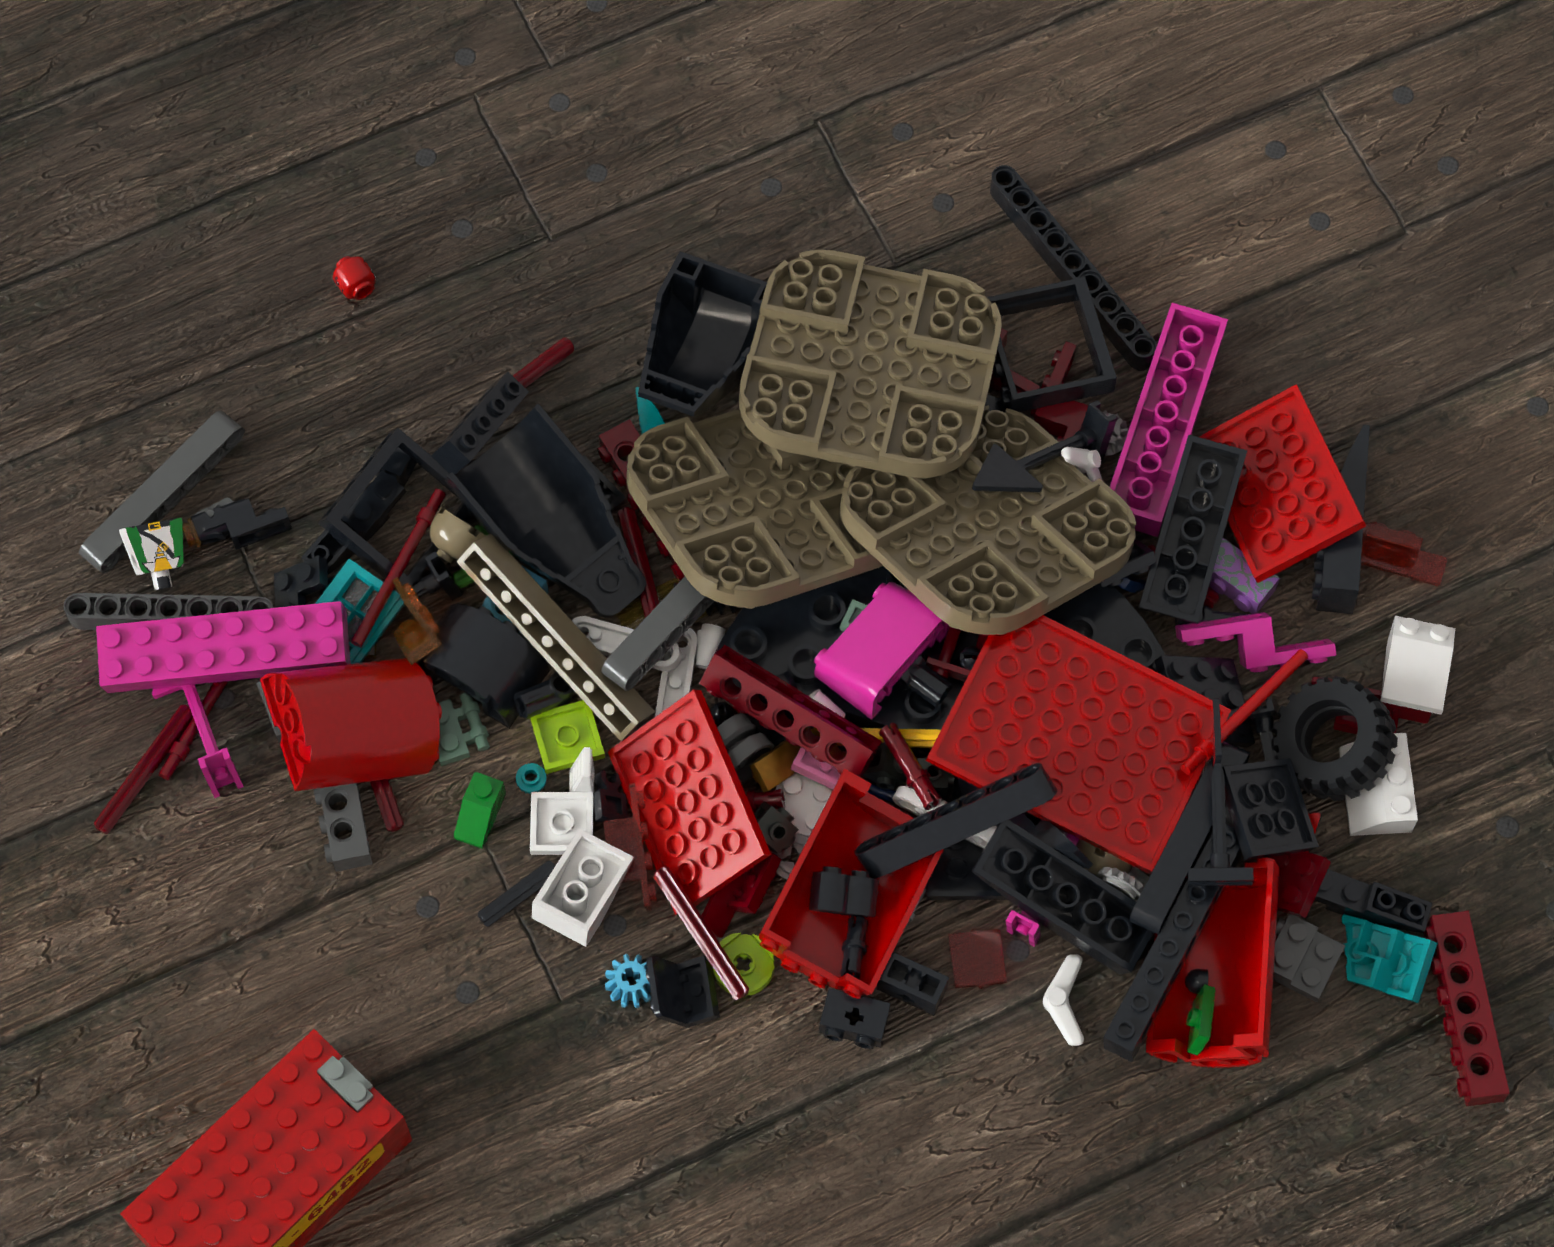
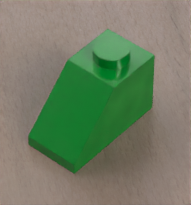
(479, 809)

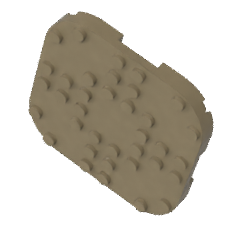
(870, 364)
(742, 514)
(992, 555)

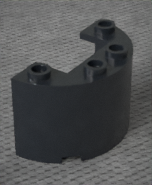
(484, 660)

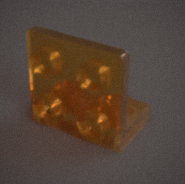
(416, 635)

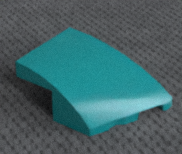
(1387, 958)

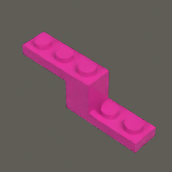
(1254, 640)

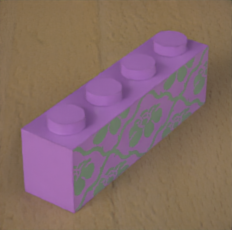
(1235, 580)

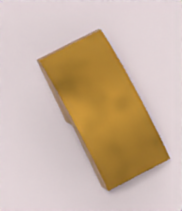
(774, 765)

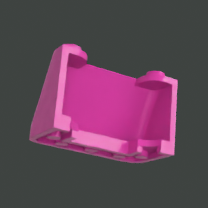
(879, 647)

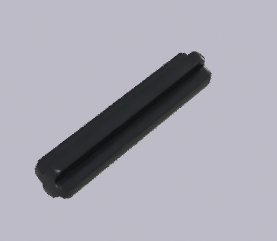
(515, 895)

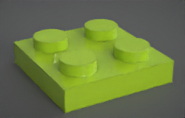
(564, 734)

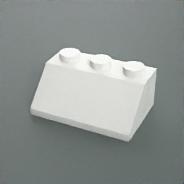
(1391, 803)

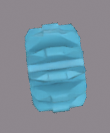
(620, 986)

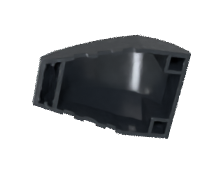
(699, 335)

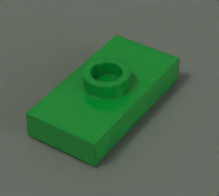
(1200, 1020)

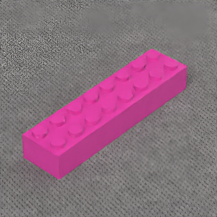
(1167, 413)
(221, 646)

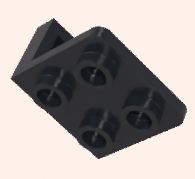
(682, 991)

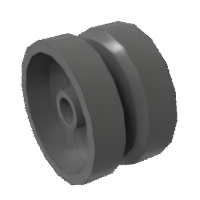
(743, 743)

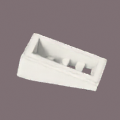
(582, 772)

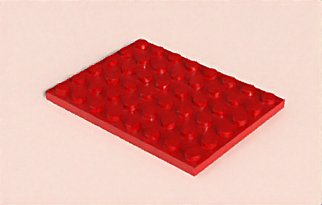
(1096, 725)

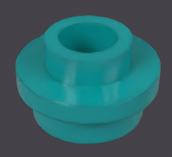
(531, 786)

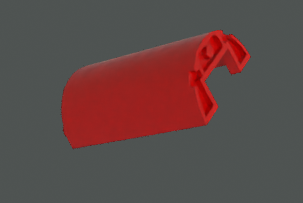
(813, 939)
(1239, 958)

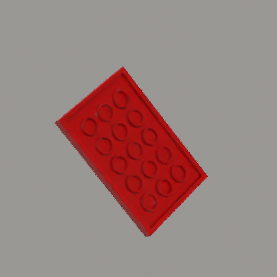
(1289, 486)
(692, 798)

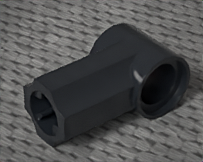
(925, 682)
(543, 697)

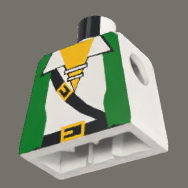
(155, 549)

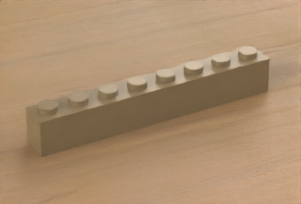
(553, 635)

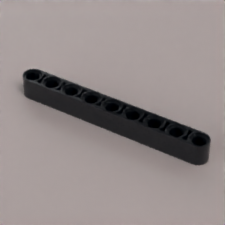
(1070, 254)

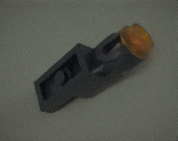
(235, 520)

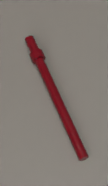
(424, 521)
(180, 749)

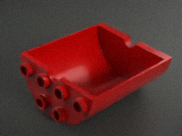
(354, 722)

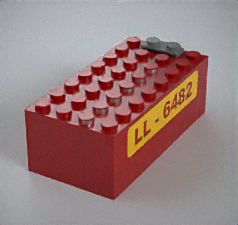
(275, 1159)

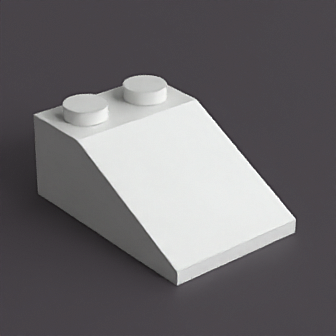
(1417, 664)
(581, 887)

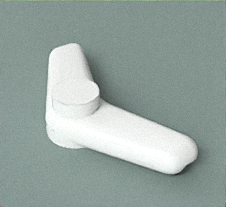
(1085, 460)
(1057, 1000)

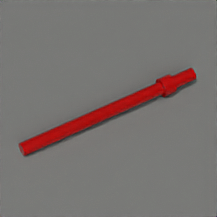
(1204, 749)

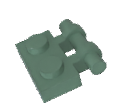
(452, 741)

